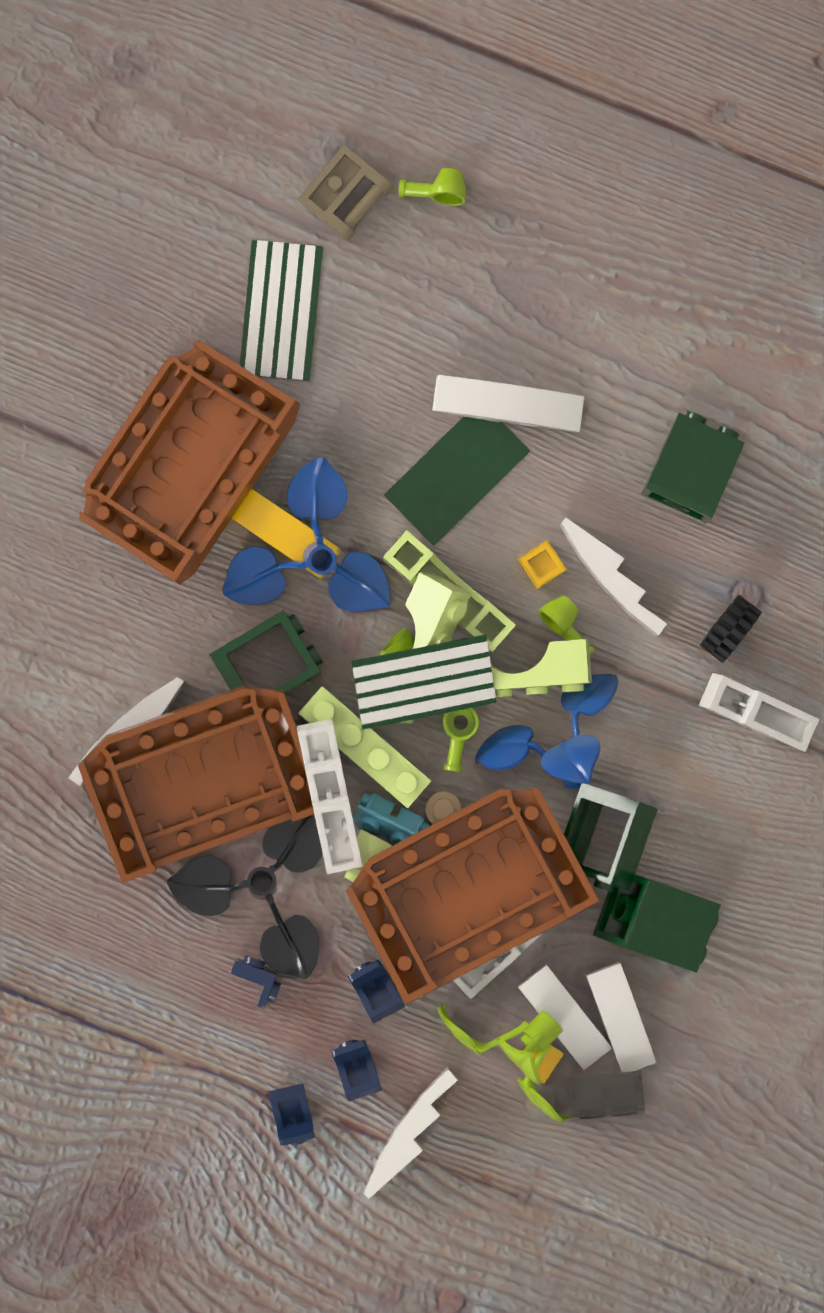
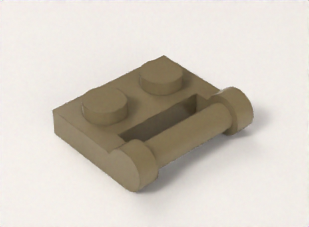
(336, 184)

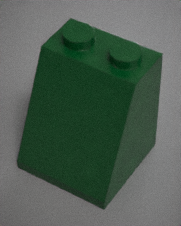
(693, 466)
(659, 922)

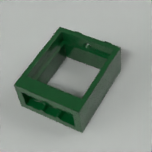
(293, 629)
(582, 826)

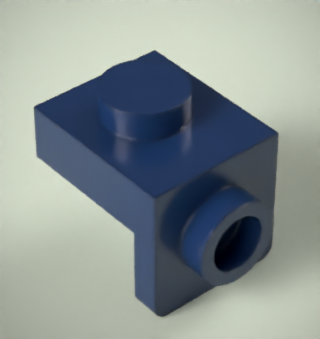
(254, 971)
(376, 990)
(356, 1069)
(292, 1115)

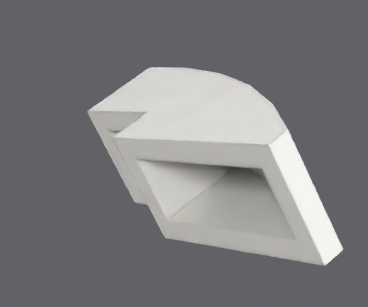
(758, 712)
(620, 1017)
(579, 1033)

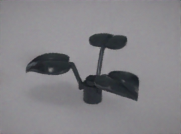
(204, 890)

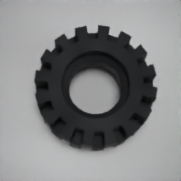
(730, 628)

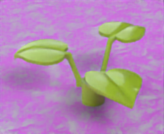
(536, 1037)

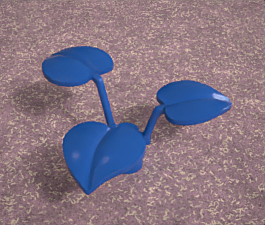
(355, 586)
(569, 761)

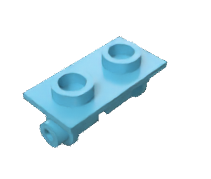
(375, 817)

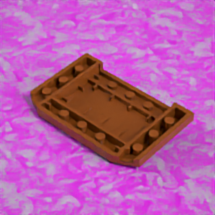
(186, 460)
(197, 778)
(469, 890)

